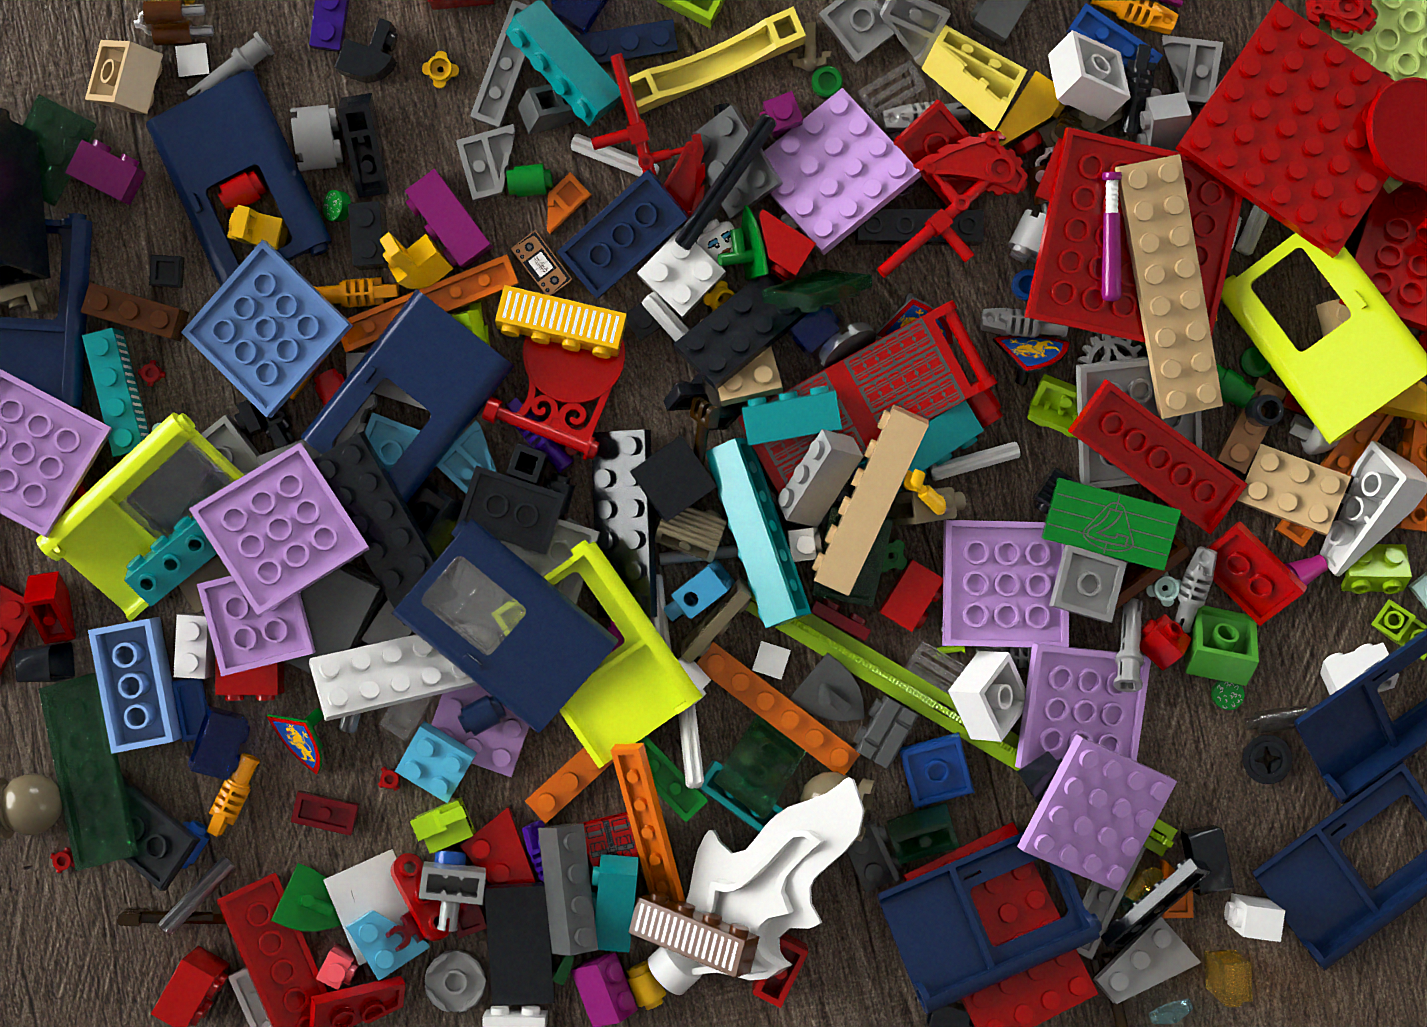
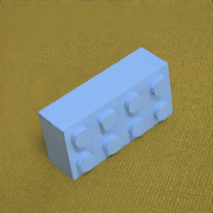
(135, 684)

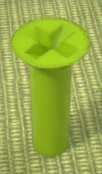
(951, 649)

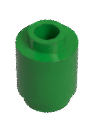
(529, 180)

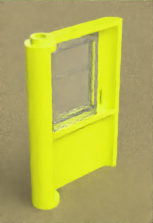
(138, 505)

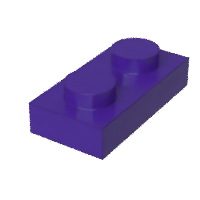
(328, 24)

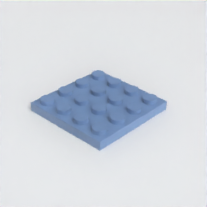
(266, 329)

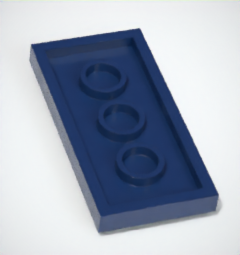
(623, 234)

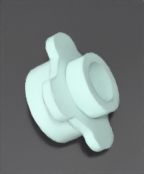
(1166, 597)

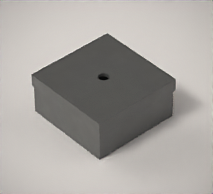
(339, 611)

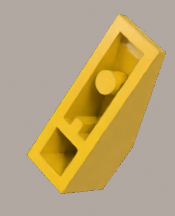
(1031, 109)

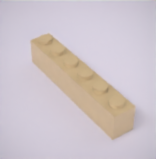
(870, 500)

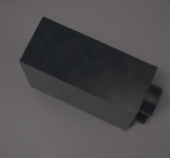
(22, 214)

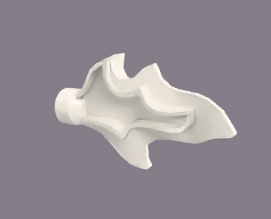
(767, 882)

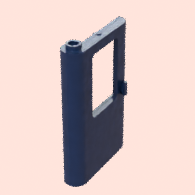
(219, 138)
(52, 351)
(434, 364)
(1352, 732)
(1324, 893)
(946, 940)

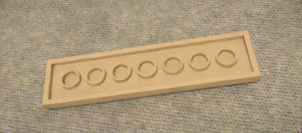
(1169, 286)

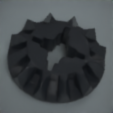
(1277, 768)

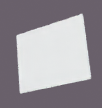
(372, 890)

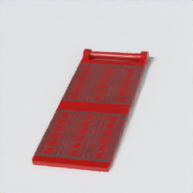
(901, 369)

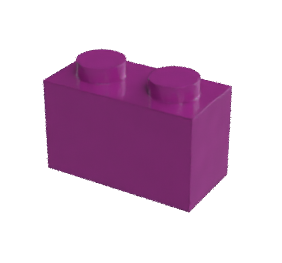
(105, 171)
(604, 990)

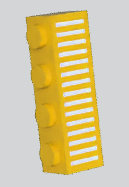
(560, 321)

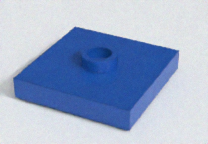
(936, 770)

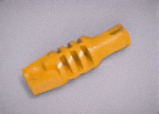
(1142, 13)
(359, 292)
(232, 795)

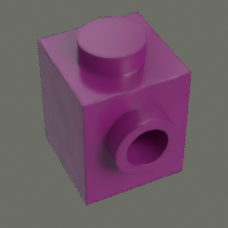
(784, 112)

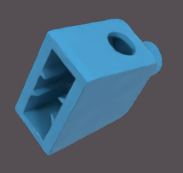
(706, 584)

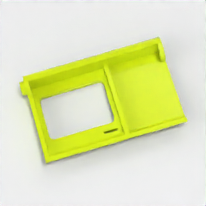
(1350, 368)
(637, 682)

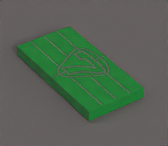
(1111, 524)

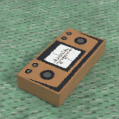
(542, 264)

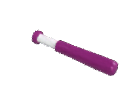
(1111, 240)

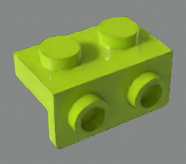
(1054, 405)
(1379, 570)

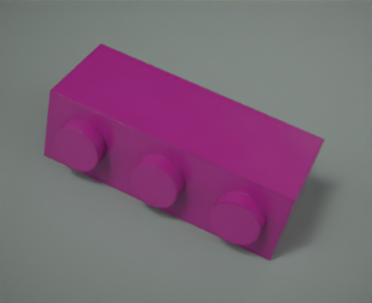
(447, 220)

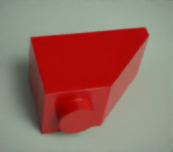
(50, 607)

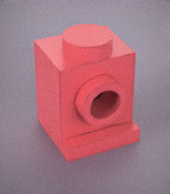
(338, 967)

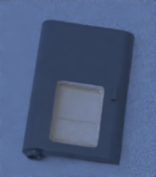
(509, 619)

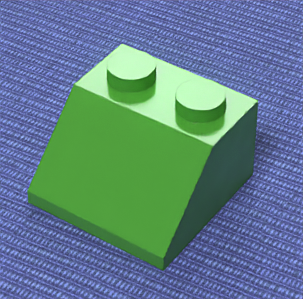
(1222, 646)

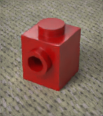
(1163, 641)

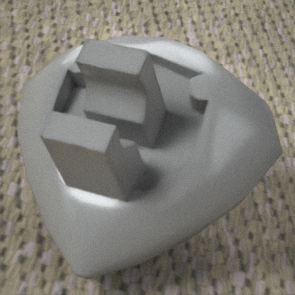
(1310, 436)

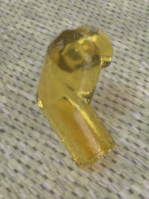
(1143, 881)

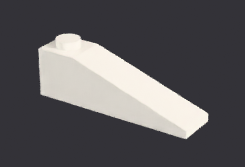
(1379, 498)

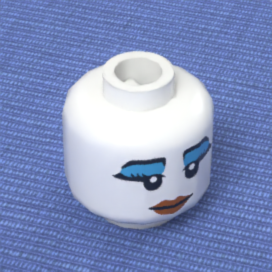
(716, 239)

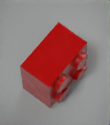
(191, 988)

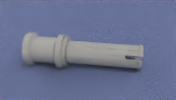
(242, 60)
(1129, 657)

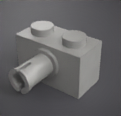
(1164, 120)
(452, 886)

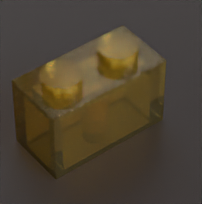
(1228, 977)

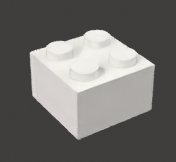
(1089, 76)
(681, 275)
(989, 695)

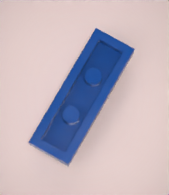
(1104, 30)

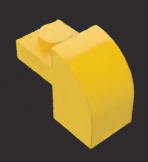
(252, 227)
(418, 265)

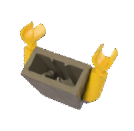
(924, 502)

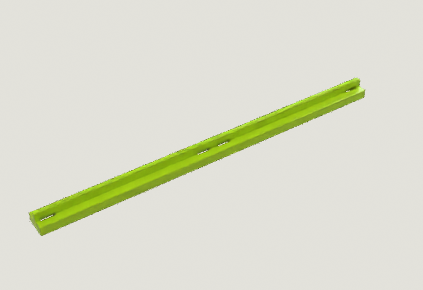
(914, 693)

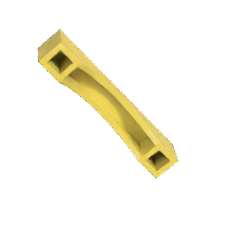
(755, 45)

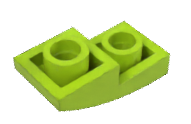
(1398, 624)

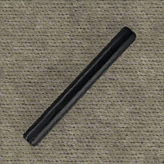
(725, 181)

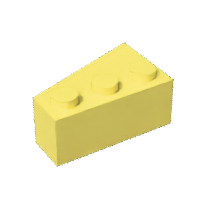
(974, 75)

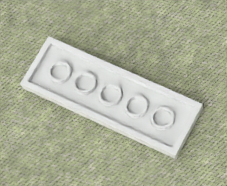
(383, 676)

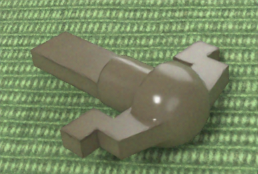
(810, 61)

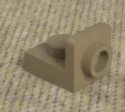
(17, 296)

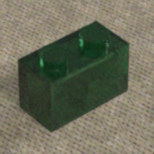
(922, 833)

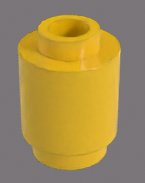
(644, 986)

